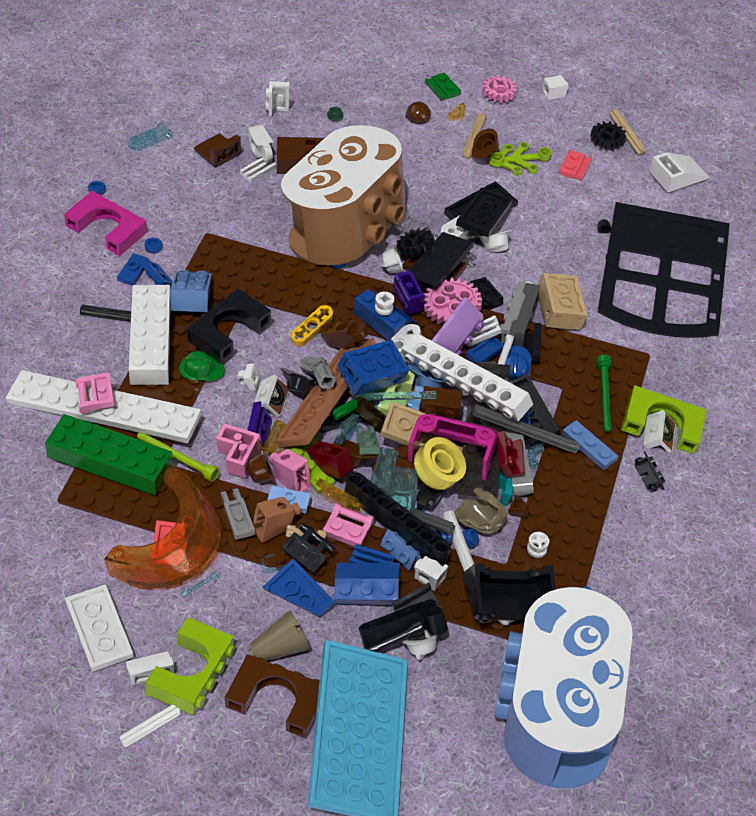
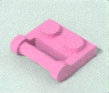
(101, 392)
(347, 531)

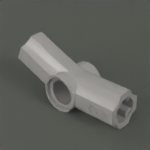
(319, 369)

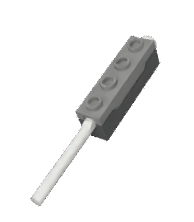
(519, 317)

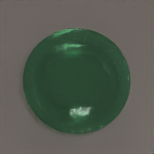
(335, 114)

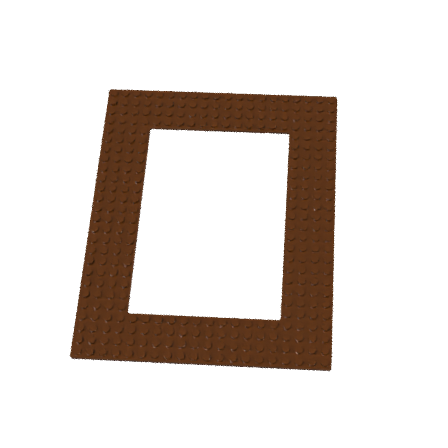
(568, 487)

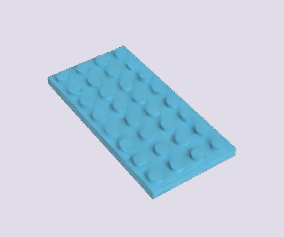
(358, 732)

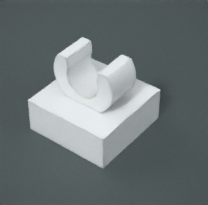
(249, 377)

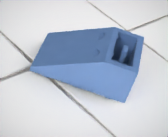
(190, 291)

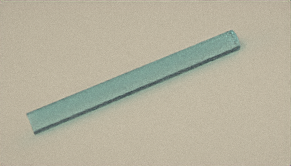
(400, 395)

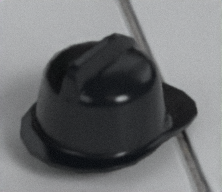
(298, 383)

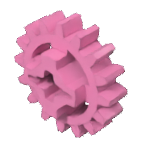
(499, 88)

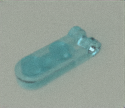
(149, 138)

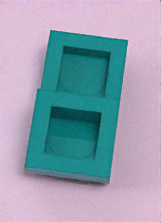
(506, 487)

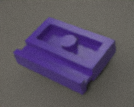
(260, 421)

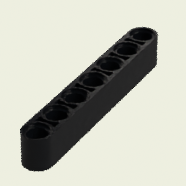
(397, 518)

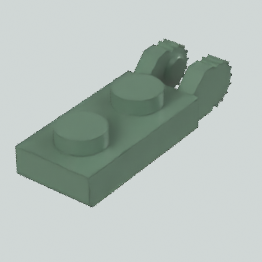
(367, 441)

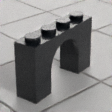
(234, 307)

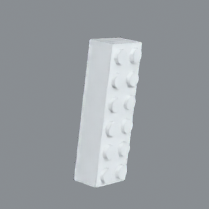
(150, 335)

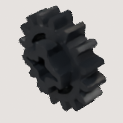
(608, 135)
(415, 242)

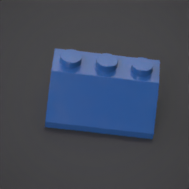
(384, 324)
(367, 583)

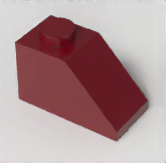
(331, 458)

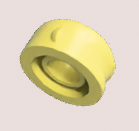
(440, 463)

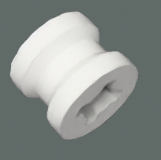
(384, 303)
(539, 539)

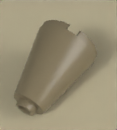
(279, 639)

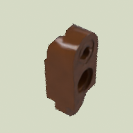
(343, 333)

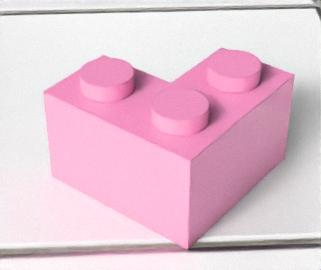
(239, 446)

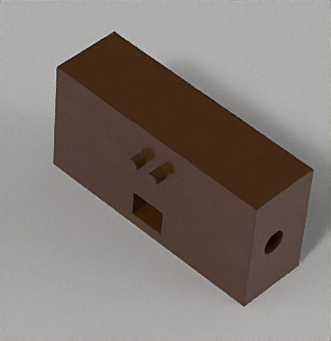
(292, 150)

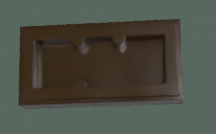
(370, 413)

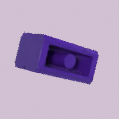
(408, 292)

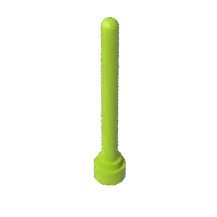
(209, 472)

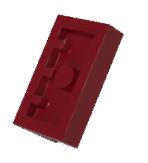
(510, 455)

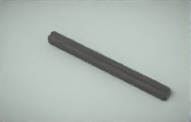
(525, 428)

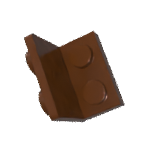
(219, 149)

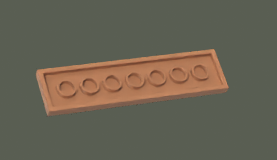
(317, 405)

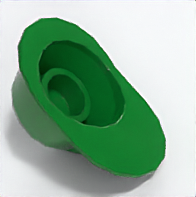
(201, 367)

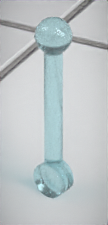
(184, 593)

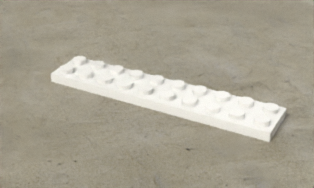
(129, 413)

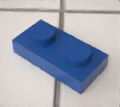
(155, 272)

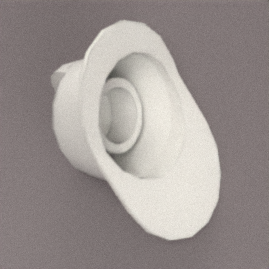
(495, 242)
(392, 261)
(421, 646)

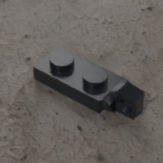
(428, 497)

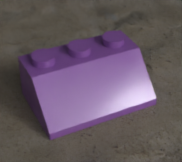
(460, 327)

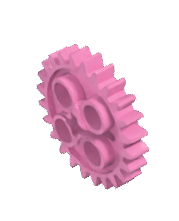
(444, 300)

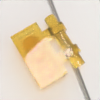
(339, 495)

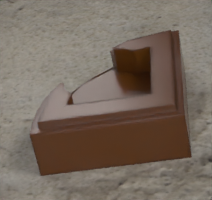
(518, 508)

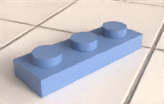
(590, 445)

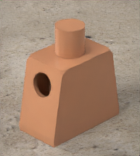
(273, 517)

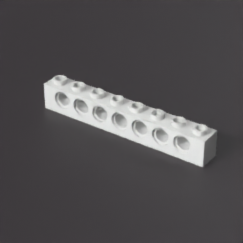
(467, 377)

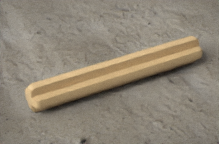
(477, 127)
(630, 135)

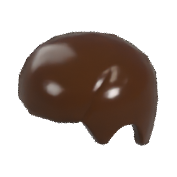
(418, 113)

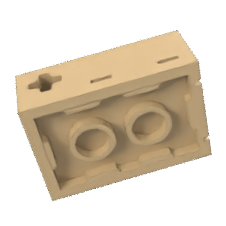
(562, 301)

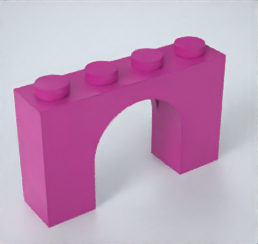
(97, 207)

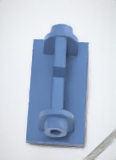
(397, 547)

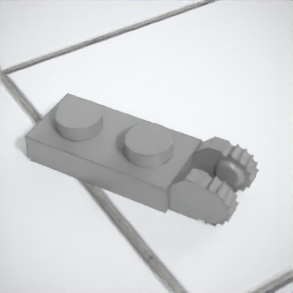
(238, 515)

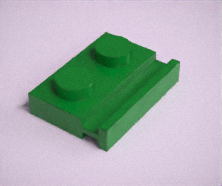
(443, 86)

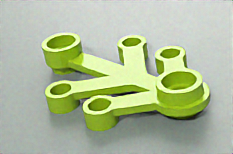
(499, 159)

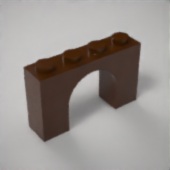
(257, 674)

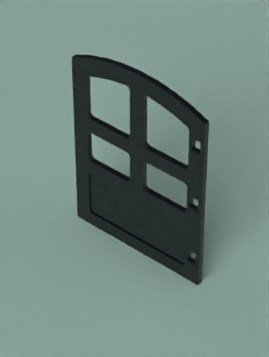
(670, 239)

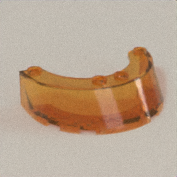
(180, 553)

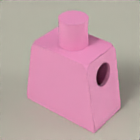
(291, 470)

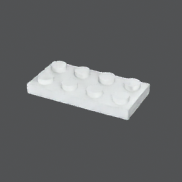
(99, 628)

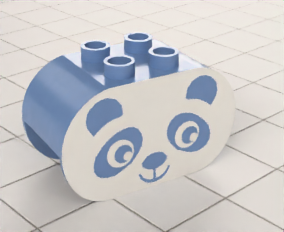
(565, 687)

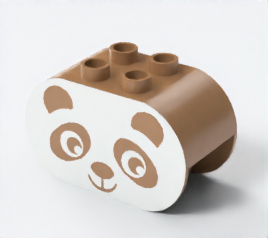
(345, 194)

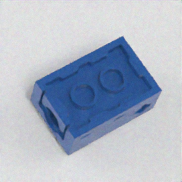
(373, 367)

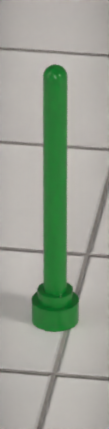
(604, 364)

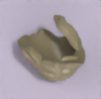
(483, 515)

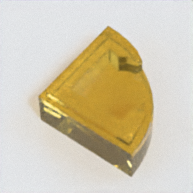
(457, 113)

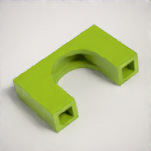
(688, 417)
(190, 691)

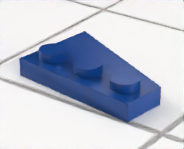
(300, 589)

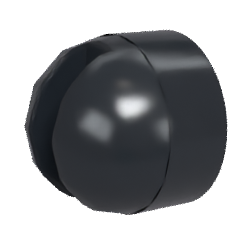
(604, 226)

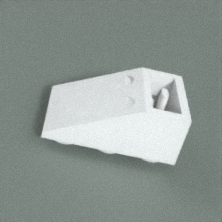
(676, 171)

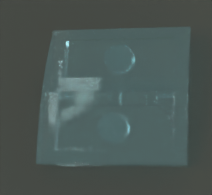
(401, 485)

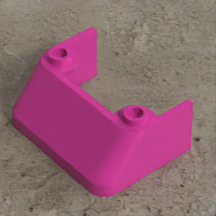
(455, 430)

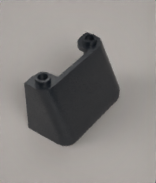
(505, 593)

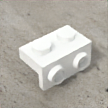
(278, 97)

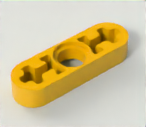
(313, 318)

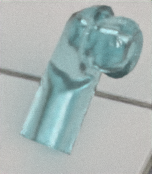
(532, 453)

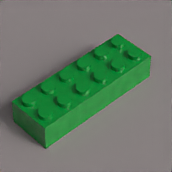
(109, 454)

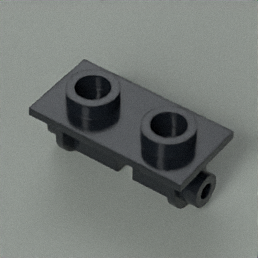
(653, 479)

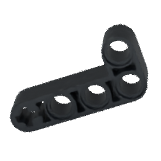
(428, 612)

